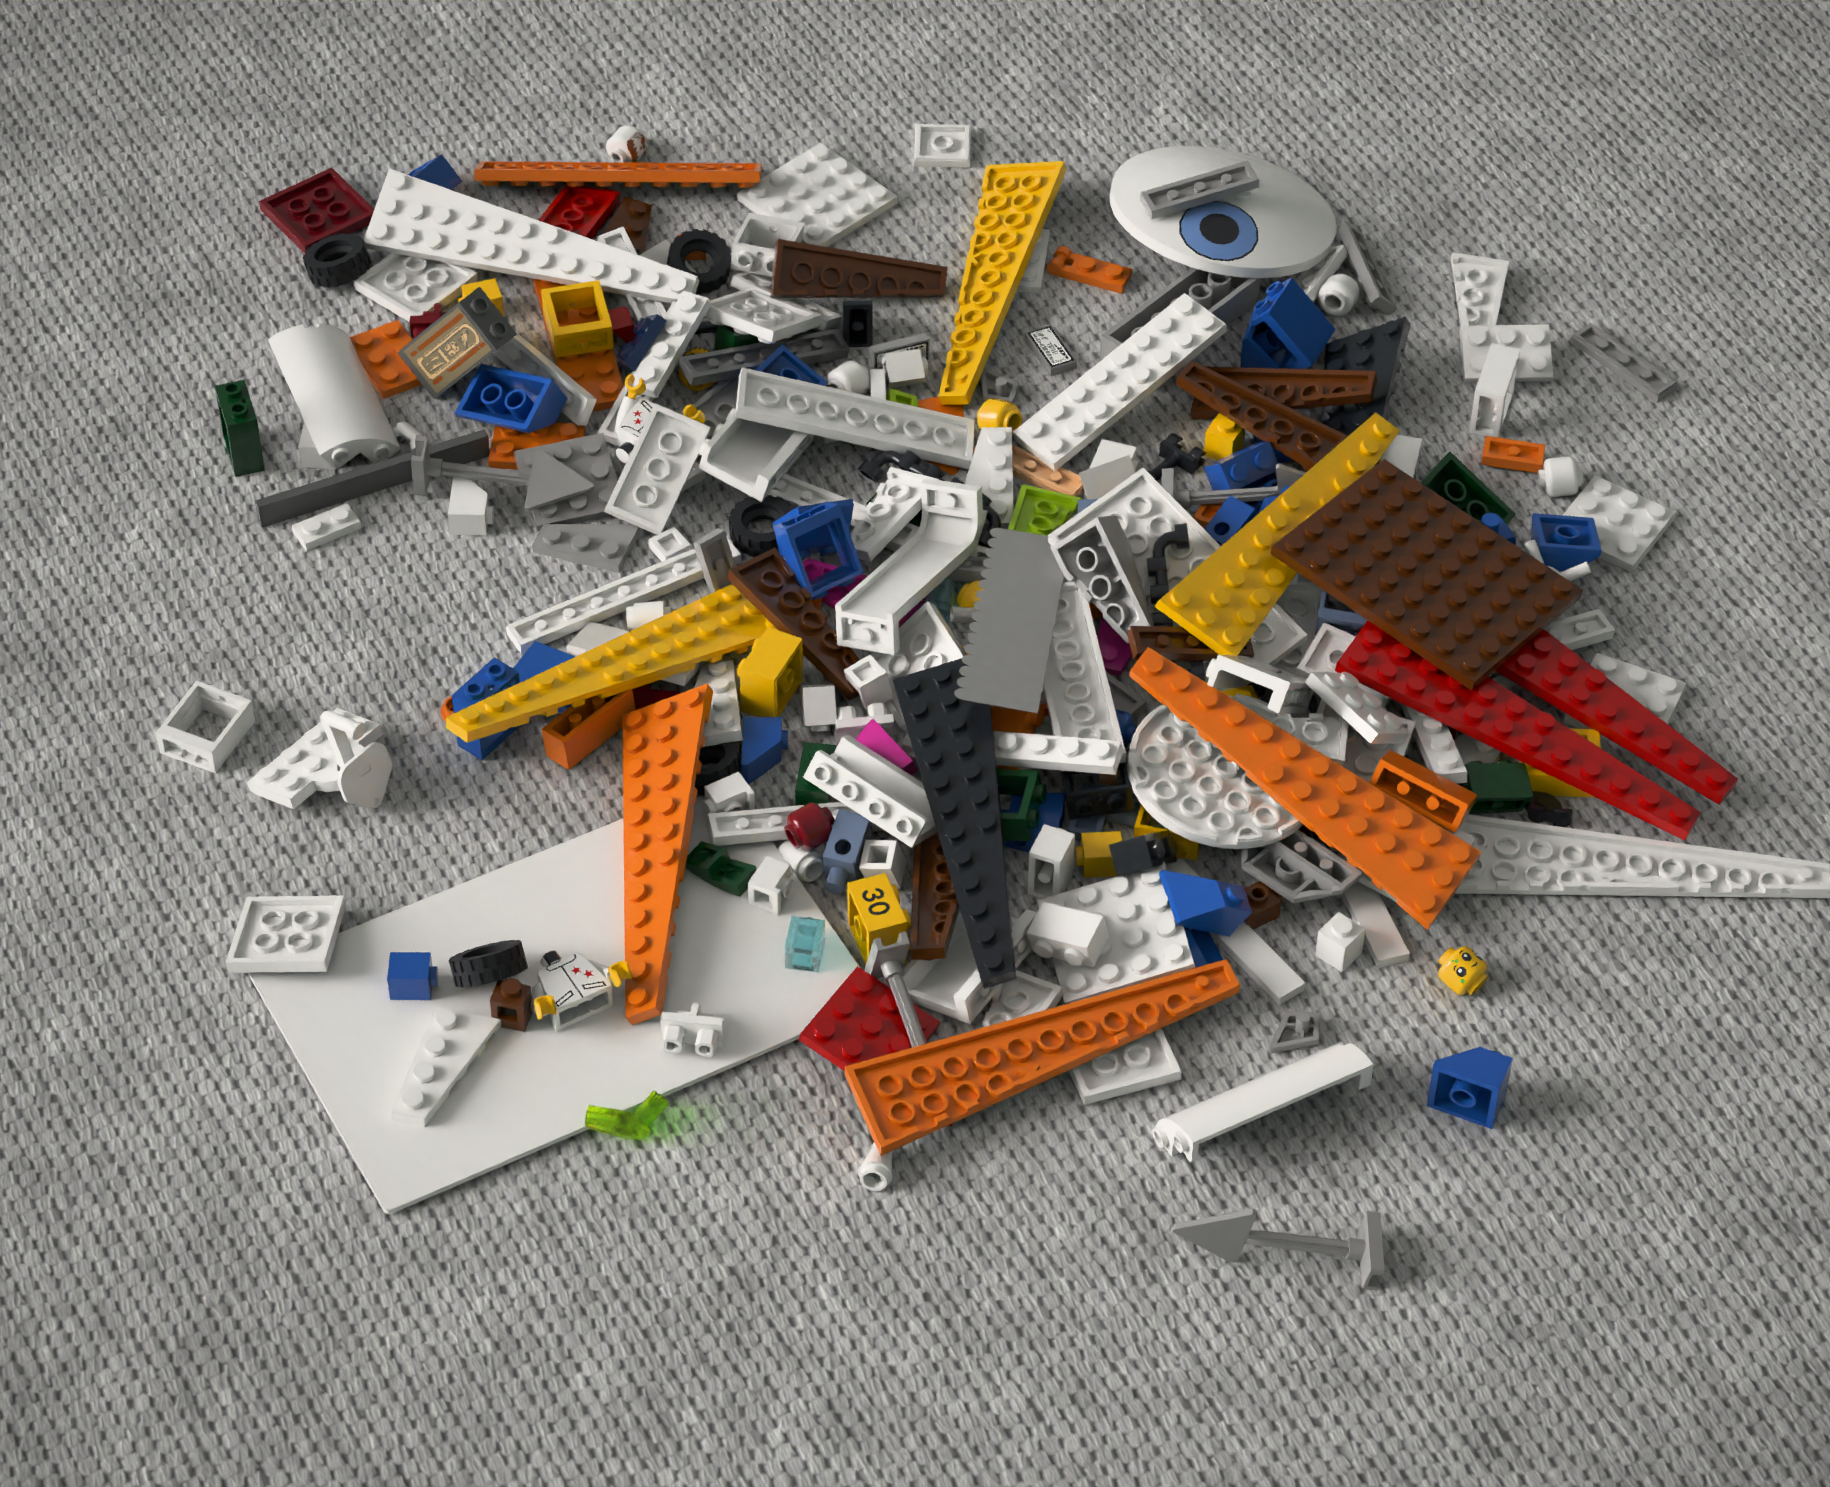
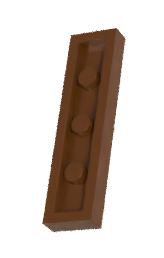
(1174, 644)

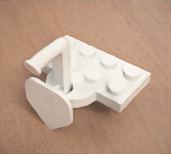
(329, 758)

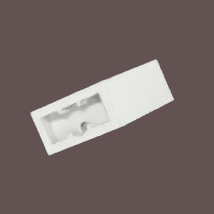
(758, 231)
(1494, 390)
(197, 751)

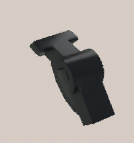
(1548, 808)

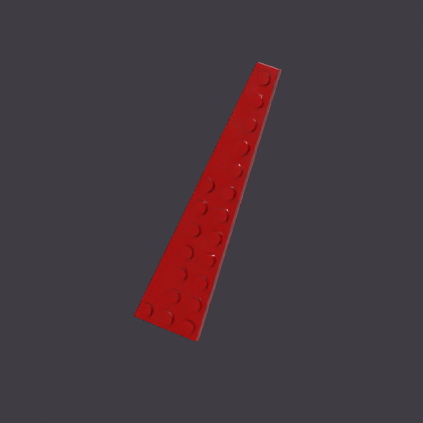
(1587, 695)
(1511, 726)

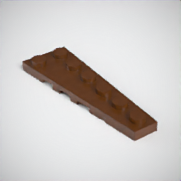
(1269, 420)
(773, 590)
(933, 902)

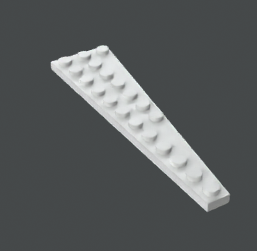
(460, 230)
(1571, 861)

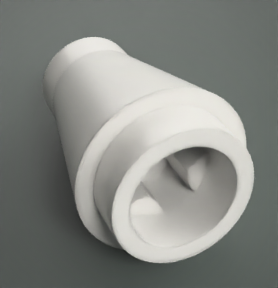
(806, 864)
(876, 1170)

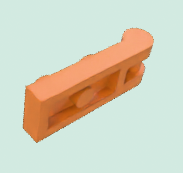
(1089, 270)

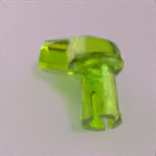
(626, 1124)

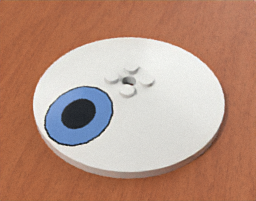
(1246, 235)

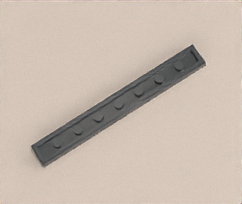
(365, 480)

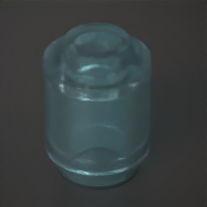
(944, 597)

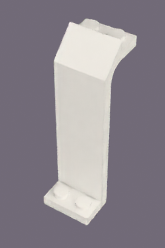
(945, 539)

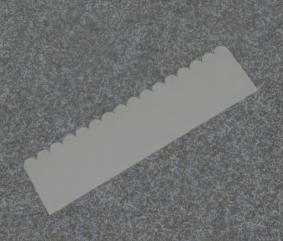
(1012, 622)

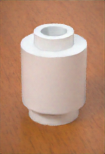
(644, 613)

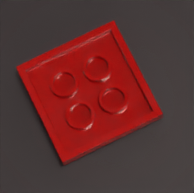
(861, 1023)

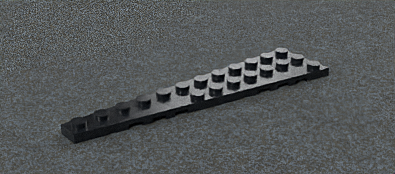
(1368, 350)
(961, 782)

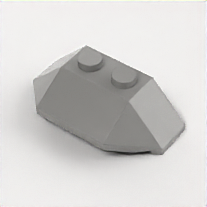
(1300, 868)

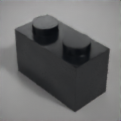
(1143, 852)

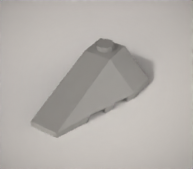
(1105, 571)

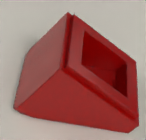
(622, 323)

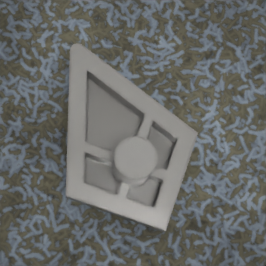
(998, 386)
(1296, 1031)

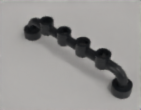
(910, 462)
(1157, 568)

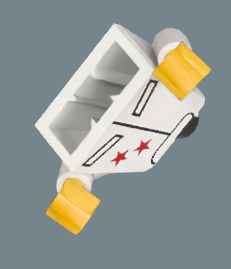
(634, 414)
(574, 988)

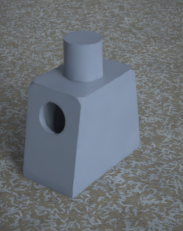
(845, 850)

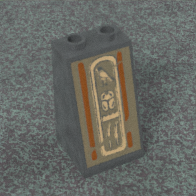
(457, 343)

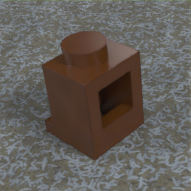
(1264, 904)
(511, 995)

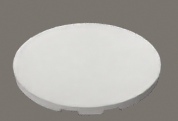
(1198, 790)

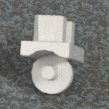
(850, 725)
(692, 1028)

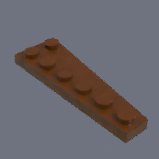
(829, 272)
(1298, 387)

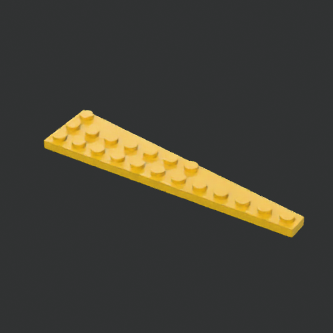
(1006, 233)
(1241, 580)
(649, 653)

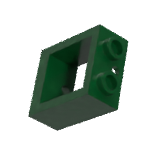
(239, 428)
(1026, 783)

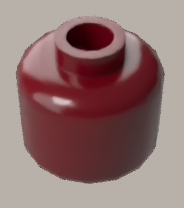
(809, 826)

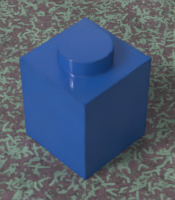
(411, 976)

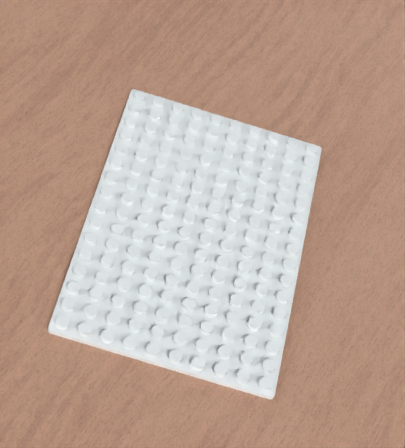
(539, 1082)

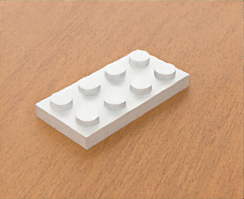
(657, 469)

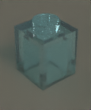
(805, 944)

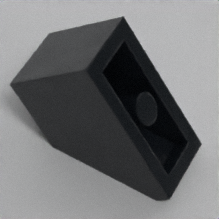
(858, 323)

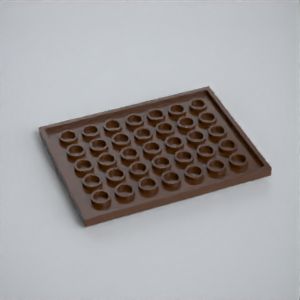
(1427, 573)

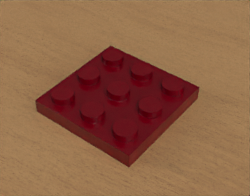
(317, 209)

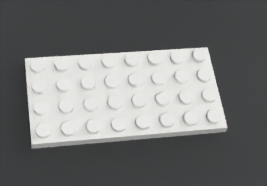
(1146, 514)

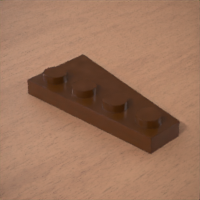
(635, 218)

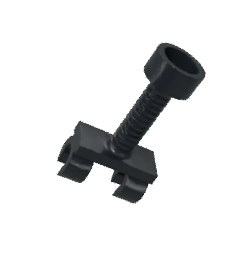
(1174, 456)

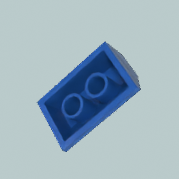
(511, 399)

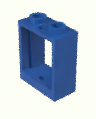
(832, 515)
(495, 676)

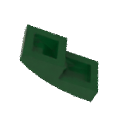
(716, 868)

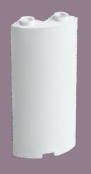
(333, 394)
(1262, 1096)

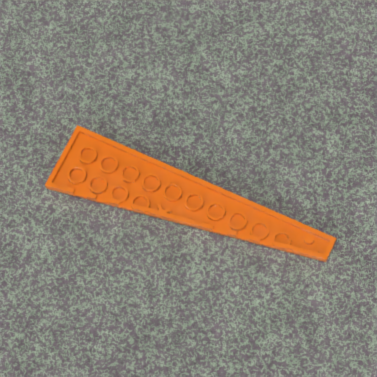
(658, 813)
(1375, 832)
(959, 1075)

